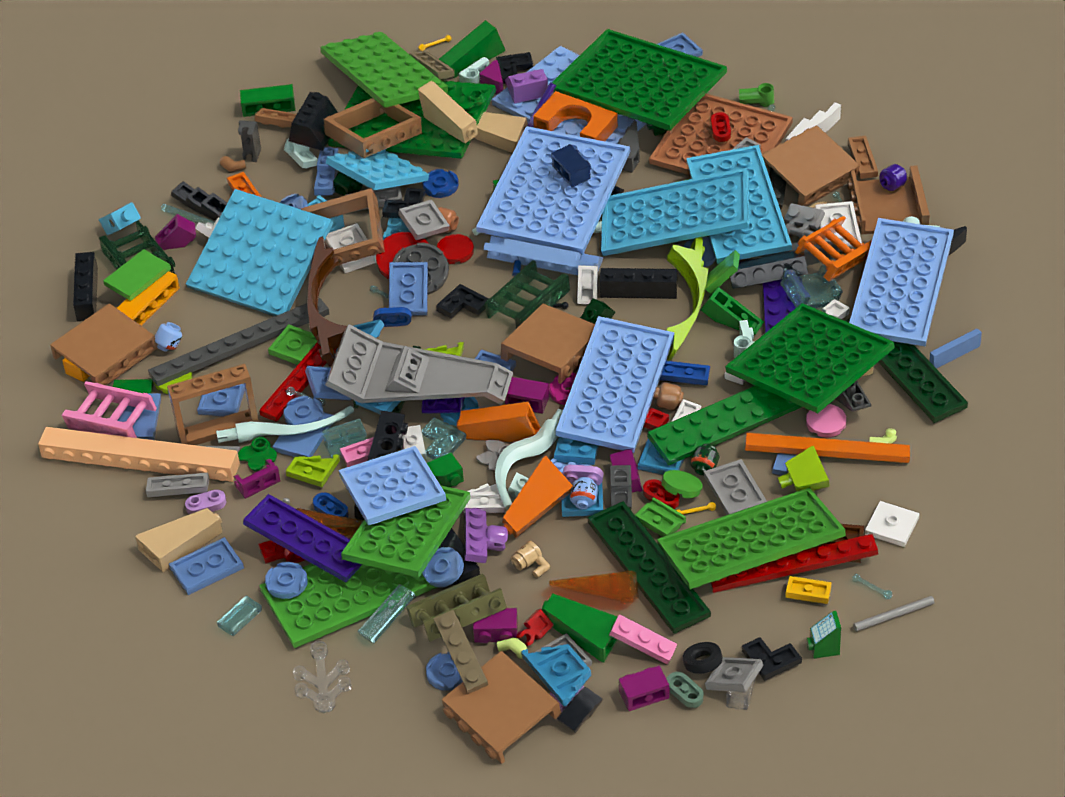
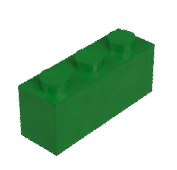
(274, 98)

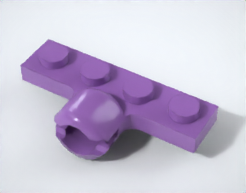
(480, 536)

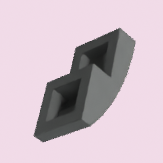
(621, 484)

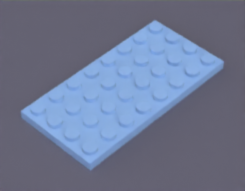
(902, 280)
(615, 384)

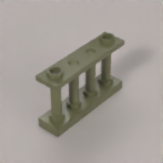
(468, 599)

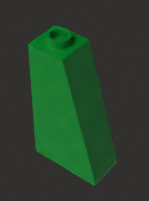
(479, 43)
(583, 624)

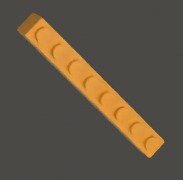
(139, 310)

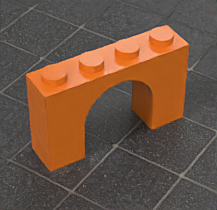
(564, 107)

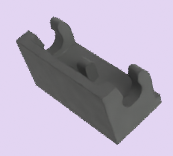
(250, 139)

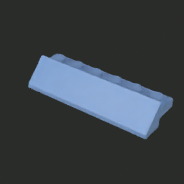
(545, 257)

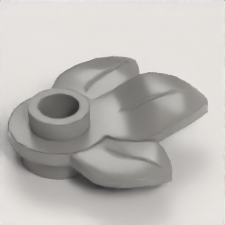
(491, 456)

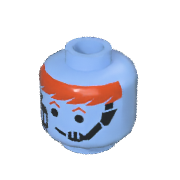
(168, 336)
(584, 493)

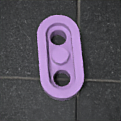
(574, 472)
(213, 500)

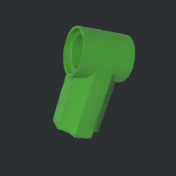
(763, 95)

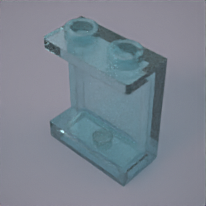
(810, 288)

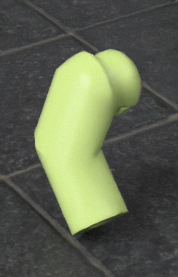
(890, 437)
(512, 644)

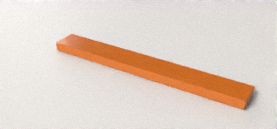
(828, 447)

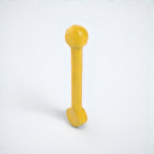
(422, 47)
(711, 506)

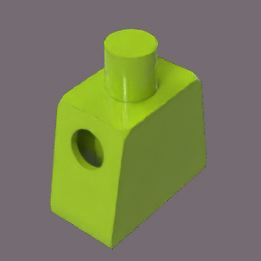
(804, 472)

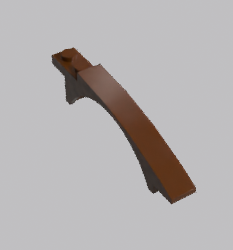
(325, 332)

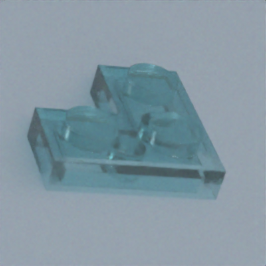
(445, 438)

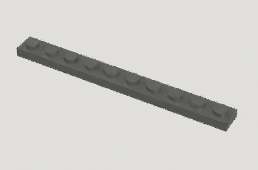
(232, 344)

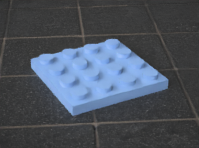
(392, 485)

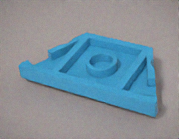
(559, 670)

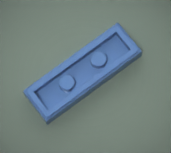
(955, 348)

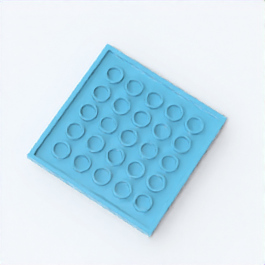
(259, 253)

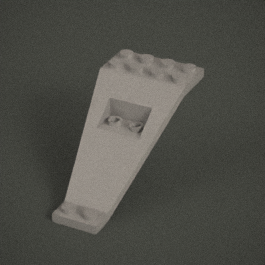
(384, 373)

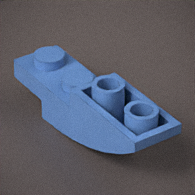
(325, 173)

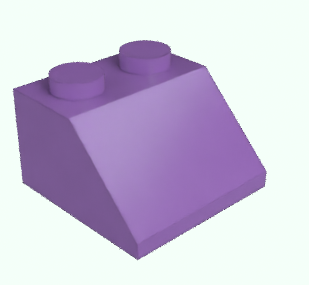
(527, 85)

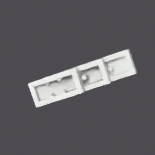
(822, 119)

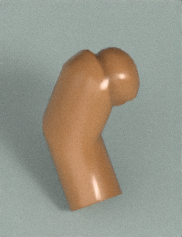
(231, 165)

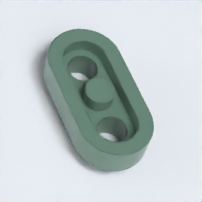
(686, 690)

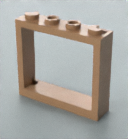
(338, 127)
(346, 205)
(207, 384)

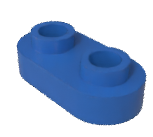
(393, 316)
(332, 505)

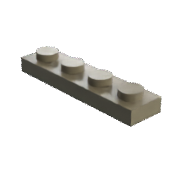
(434, 65)
(461, 651)

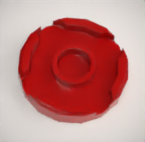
(456, 248)

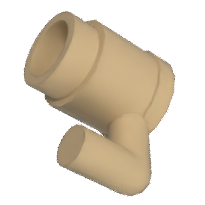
(527, 556)

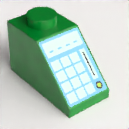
(825, 637)

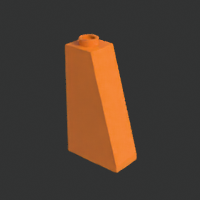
(499, 423)
(539, 495)

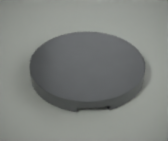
(437, 262)

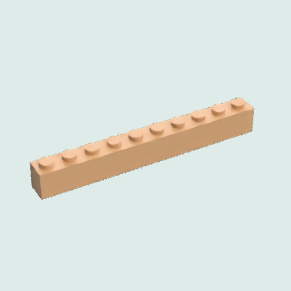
(138, 453)

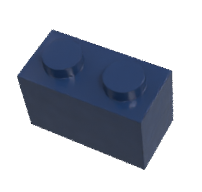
(571, 165)

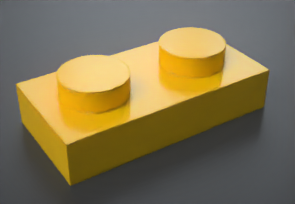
(808, 590)

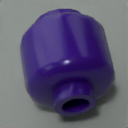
(893, 177)

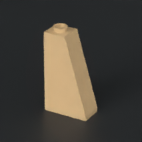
(446, 113)
(501, 130)
(179, 537)

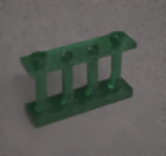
(118, 258)
(550, 296)

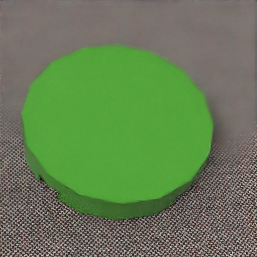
(682, 483)

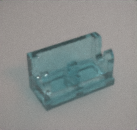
(343, 436)

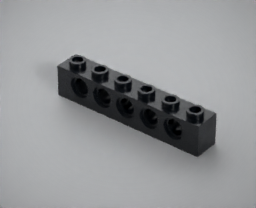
(386, 440)

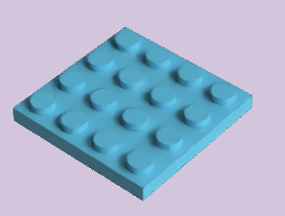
(378, 170)

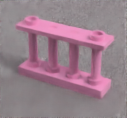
(95, 423)

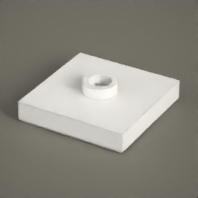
(892, 523)

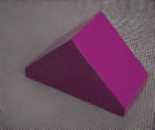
(492, 76)

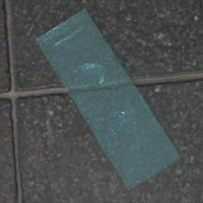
(386, 613)

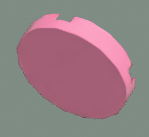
(827, 422)

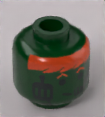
(704, 458)

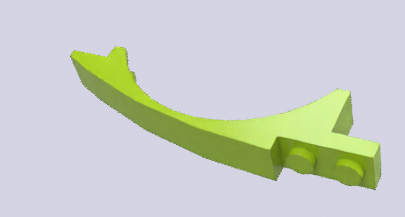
(690, 265)

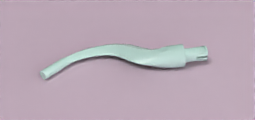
(250, 430)
(522, 449)

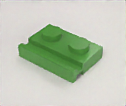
(660, 518)

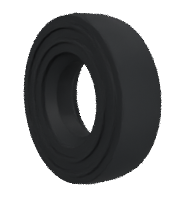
(705, 665)

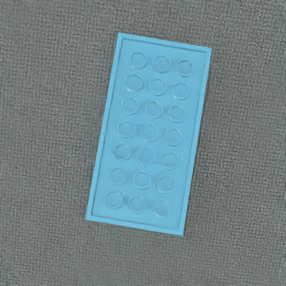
(676, 212)
(766, 225)

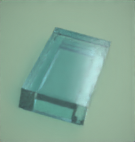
(239, 615)

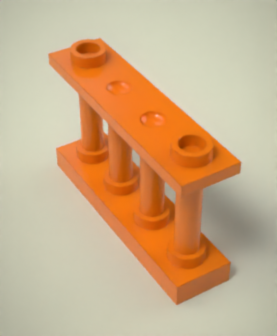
(843, 262)

